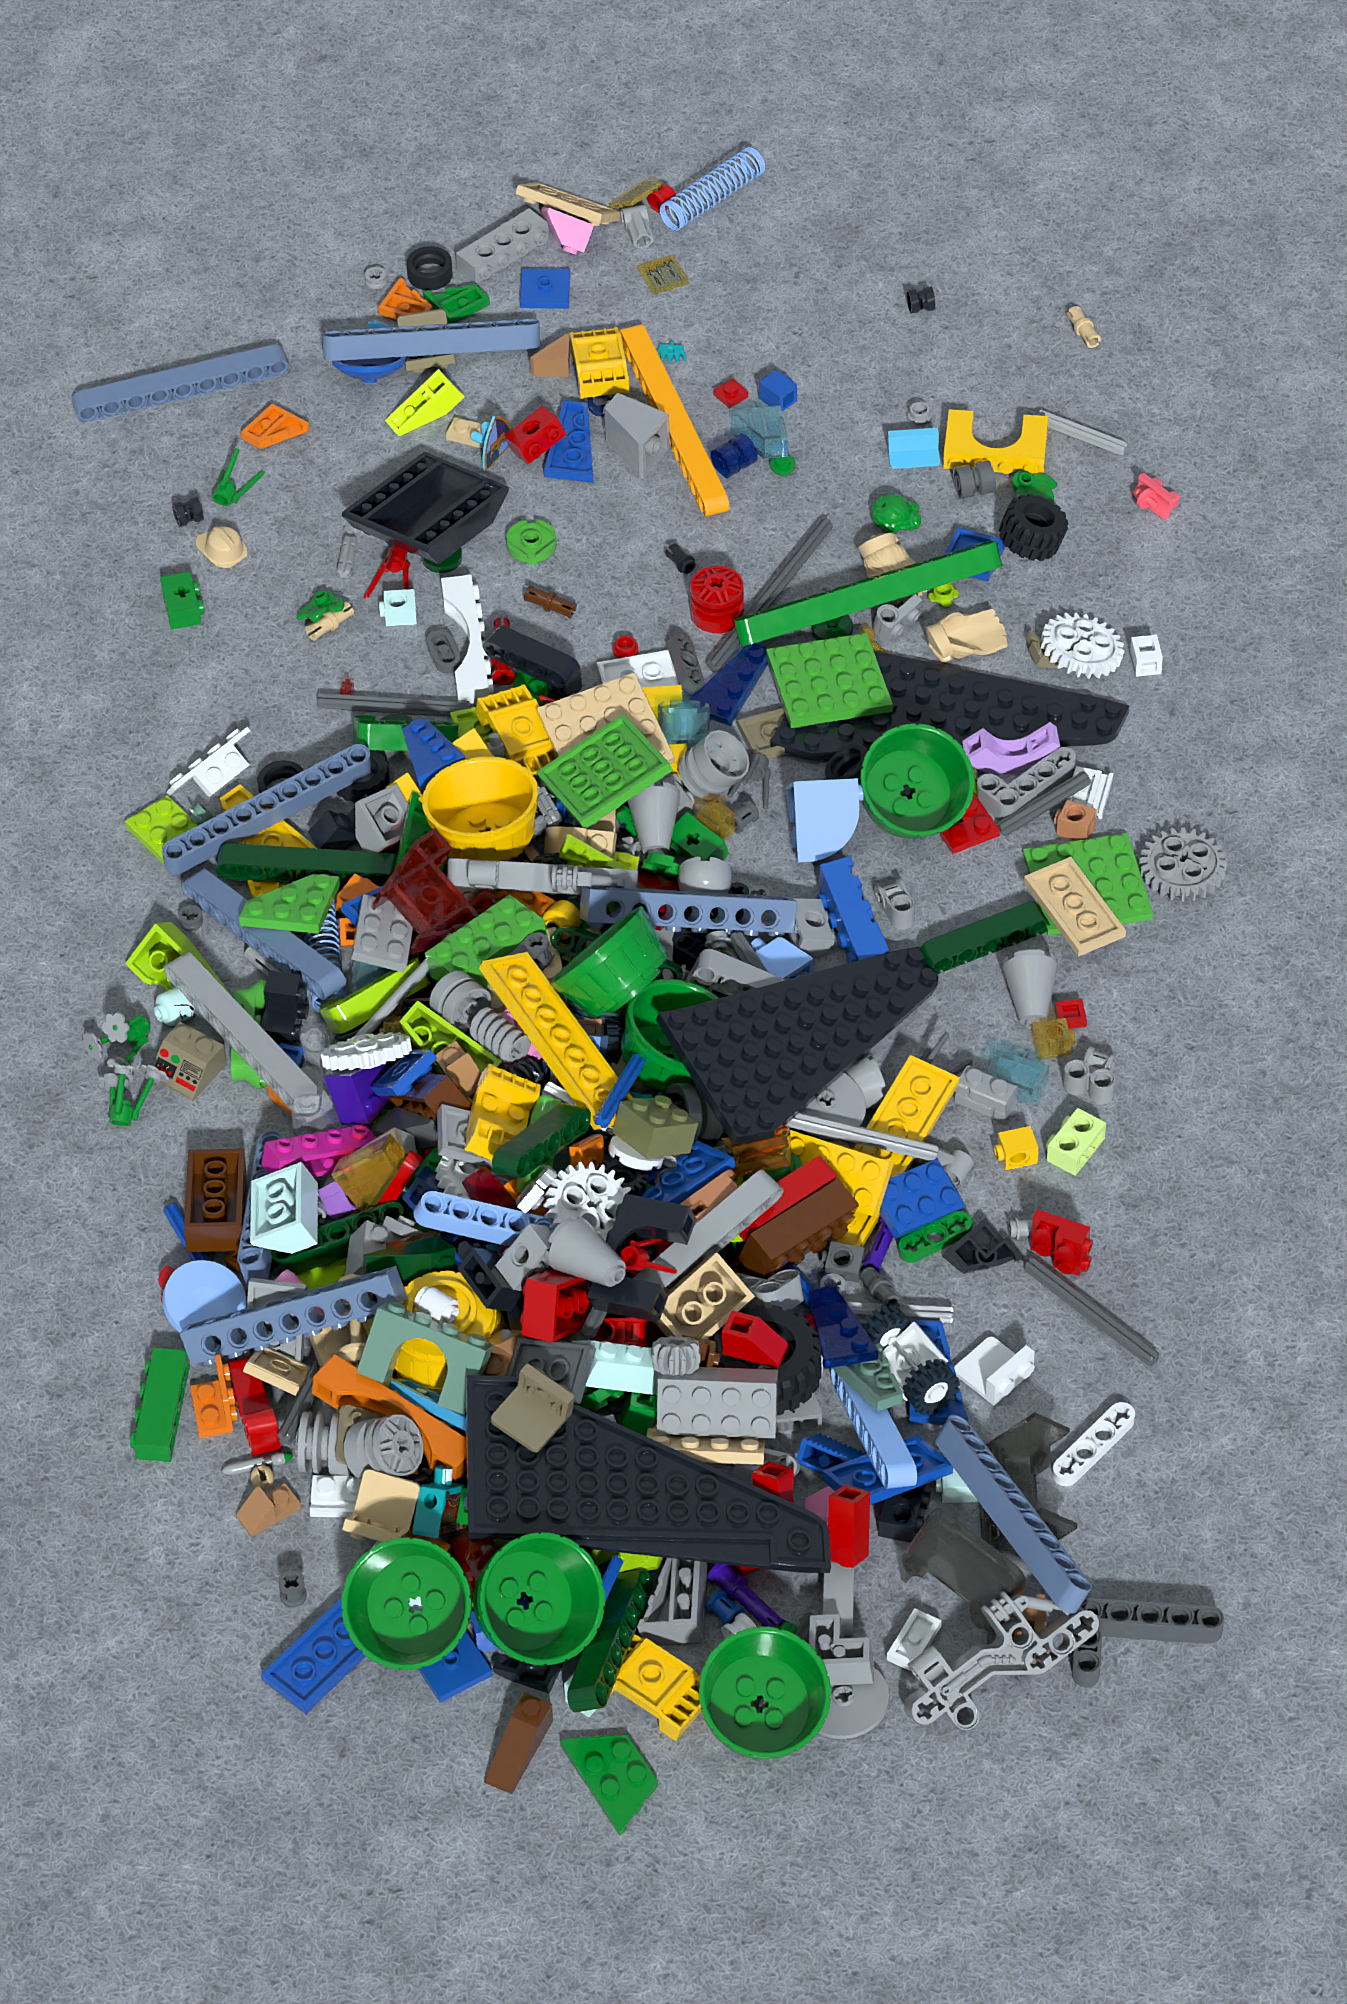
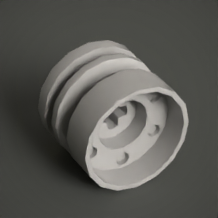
(713, 765)
(318, 1444)
(385, 1445)

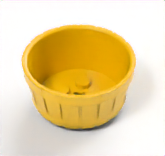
(480, 797)
(422, 1359)

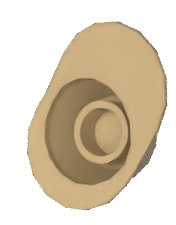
(222, 546)

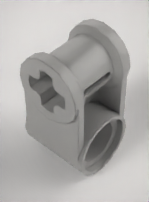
(896, 904)

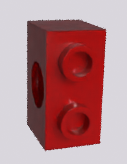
(535, 435)

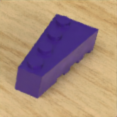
(353, 1096)

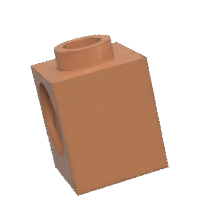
(1075, 821)

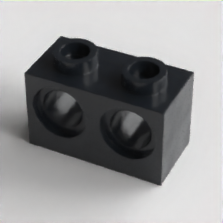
(903, 1508)

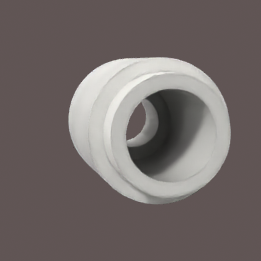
(437, 1305)

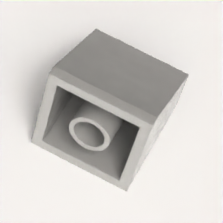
(636, 433)

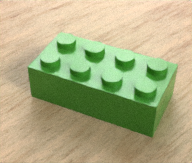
(484, 938)

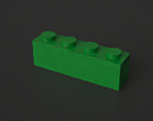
(161, 1404)

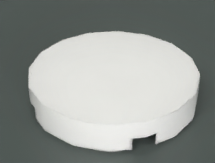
(631, 1157)

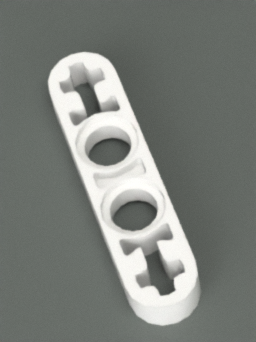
(1092, 1443)

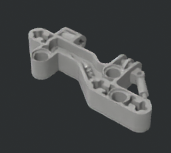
(535, 876)
(953, 1682)

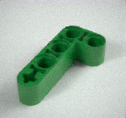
(388, 734)

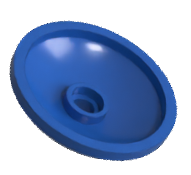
(370, 369)

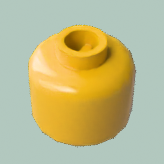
(562, 914)

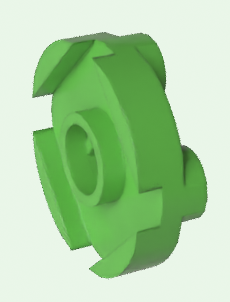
(531, 552)

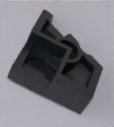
(981, 1250)
(533, 1676)

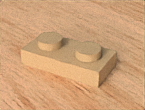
(461, 432)

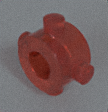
(347, 687)

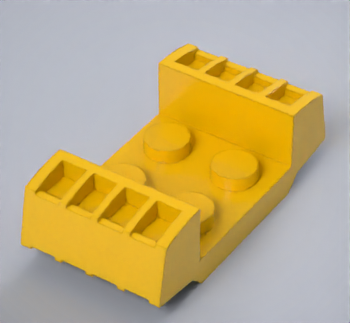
(599, 362)
(519, 727)
(498, 1110)
(660, 1686)

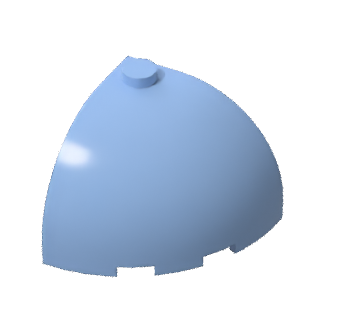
(822, 815)

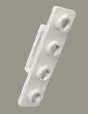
(218, 769)

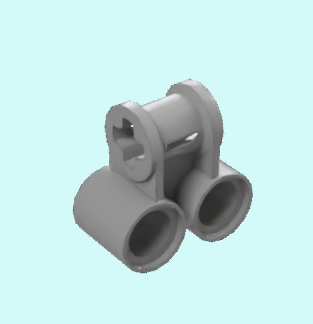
(1093, 1075)

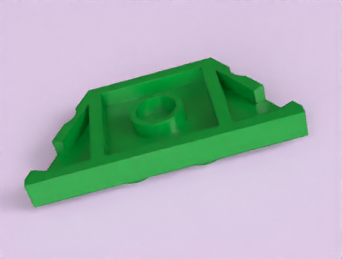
(414, 828)
(612, 1774)

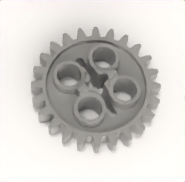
(1183, 864)

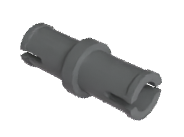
(879, 1287)

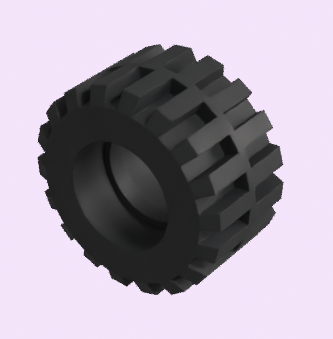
(1033, 527)

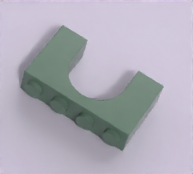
(395, 1325)

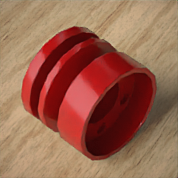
(716, 599)

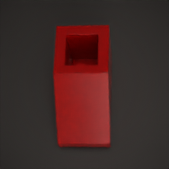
(752, 1340)

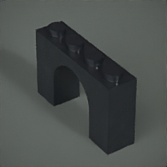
(639, 1220)

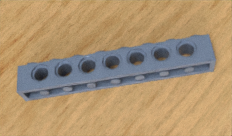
(780, 921)
(198, 1336)

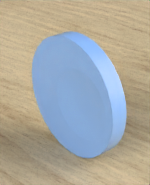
(201, 1292)

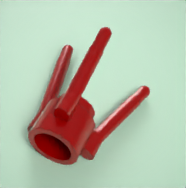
(394, 562)
(638, 1259)

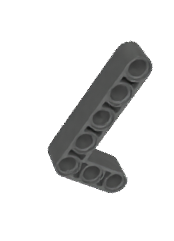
(1135, 1627)

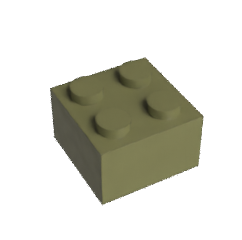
(655, 1127)

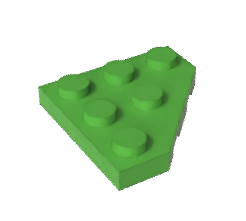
(293, 907)

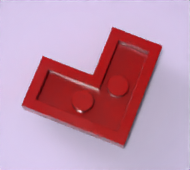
(974, 828)

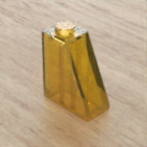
(369, 1171)

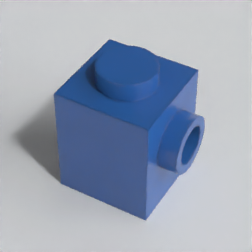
(778, 390)

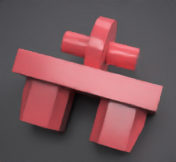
(1153, 496)

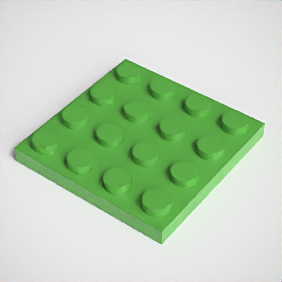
(829, 680)
(604, 771)
(1108, 866)

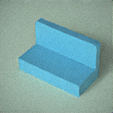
(913, 448)

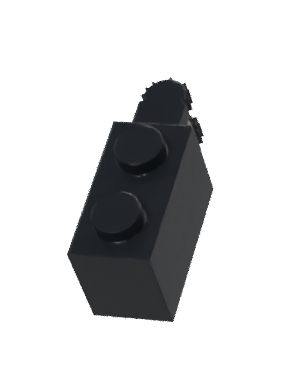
(484, 1277)

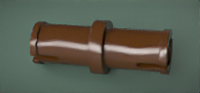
(550, 601)

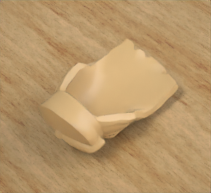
(883, 555)
(966, 635)

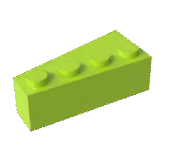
(434, 1033)

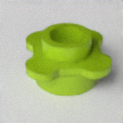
(944, 595)

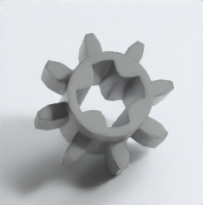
(631, 846)

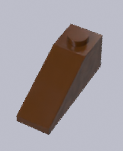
(519, 1742)

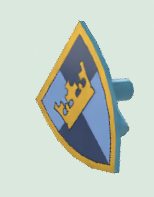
(492, 439)

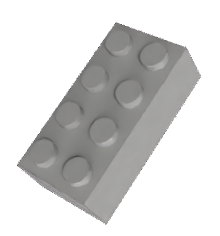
(719, 1403)

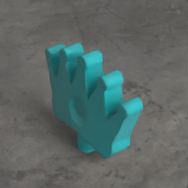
(671, 351)

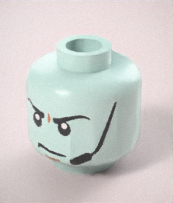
(173, 1007)

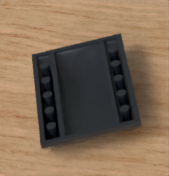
(428, 507)

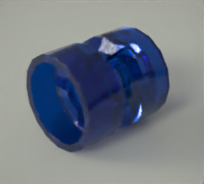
(734, 455)

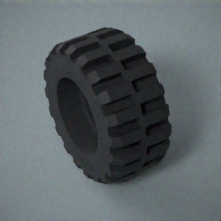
(802, 1371)

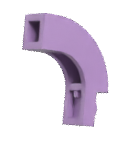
(1010, 756)

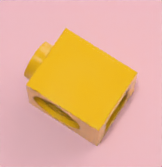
(1016, 1148)

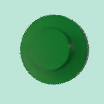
(782, 465)

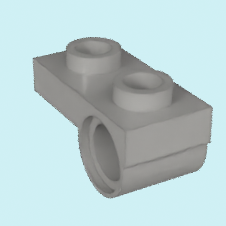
(891, 621)

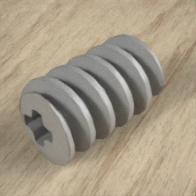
(499, 1036)

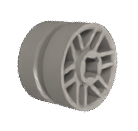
(459, 999)

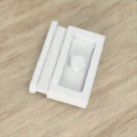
(1096, 793)
(333, 1495)

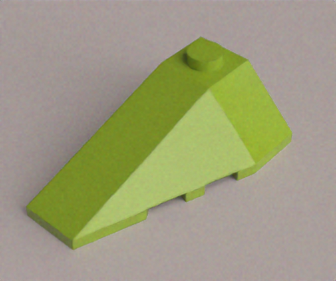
(158, 949)

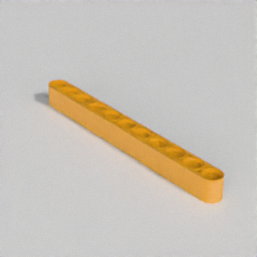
(683, 437)

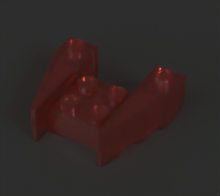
(428, 896)

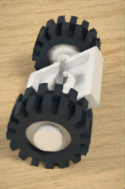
(913, 1360)

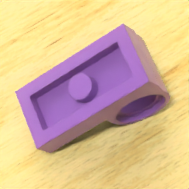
(336, 1201)

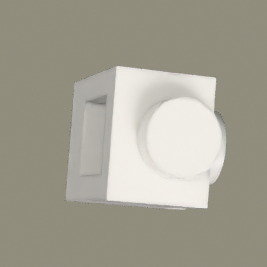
(1146, 655)

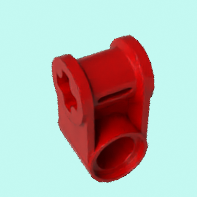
(624, 1331)

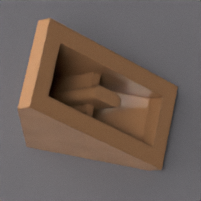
(553, 359)

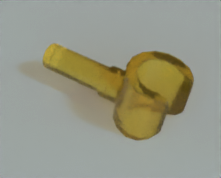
(871, 634)

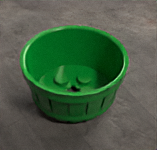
(923, 761)
(613, 966)
(647, 1039)
(564, 1595)
(378, 1607)
(782, 1672)

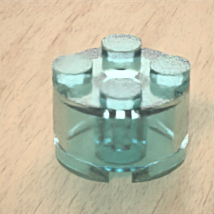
(684, 721)

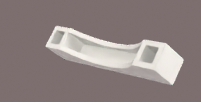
(460, 604)

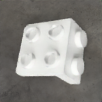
(995, 1369)

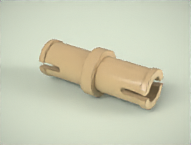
(1083, 326)
(328, 621)

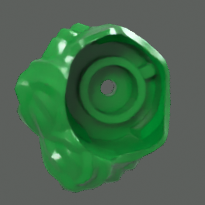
(895, 513)

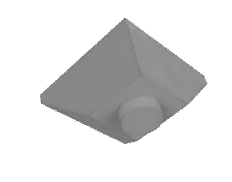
(380, 820)

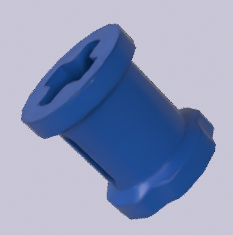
(723, 1607)

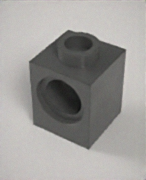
(838, 1250)

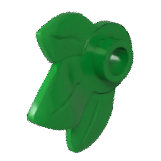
(1035, 484)
(319, 604)

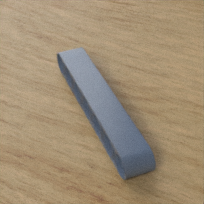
(254, 1260)

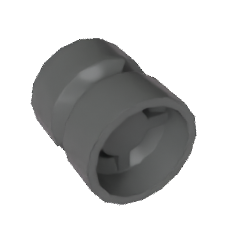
(974, 479)

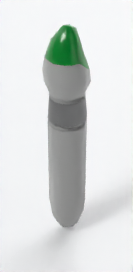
(248, 1465)

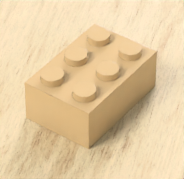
(703, 1300)

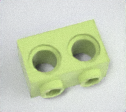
(1075, 1141)

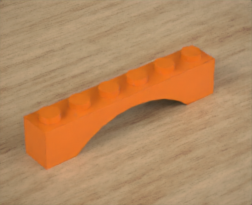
(341, 1385)

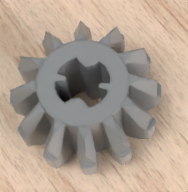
(675, 1355)

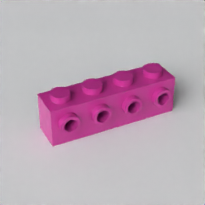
(316, 1151)

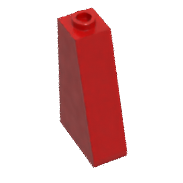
(797, 1187)

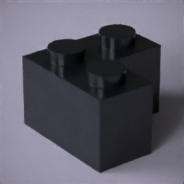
(284, 1007)

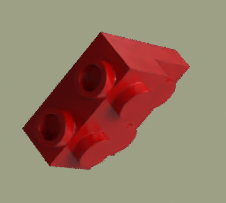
(1062, 1239)

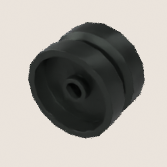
(692, 1101)

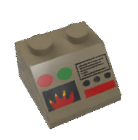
(189, 1060)

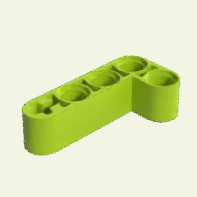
(351, 1011)

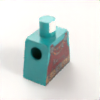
(438, 1506)

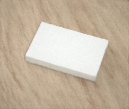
(650, 669)

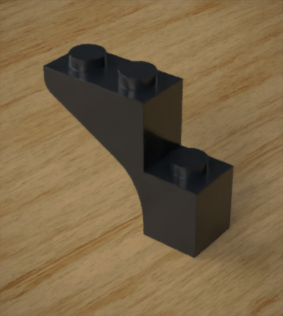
(334, 830)

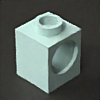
(398, 607)

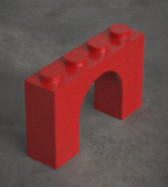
(846, 1513)

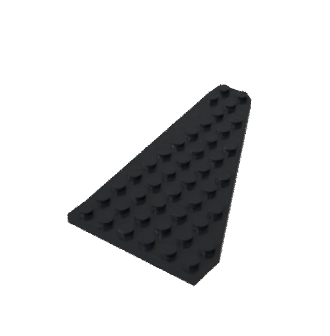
(960, 706)
(786, 1042)
(626, 1494)

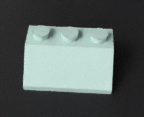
(284, 1210)
(622, 1368)

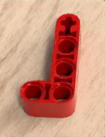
(254, 1409)

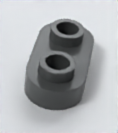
(445, 652)

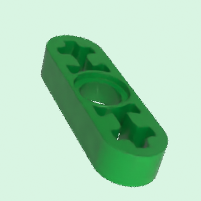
(939, 1226)

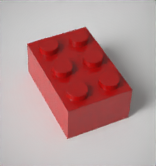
(554, 1305)

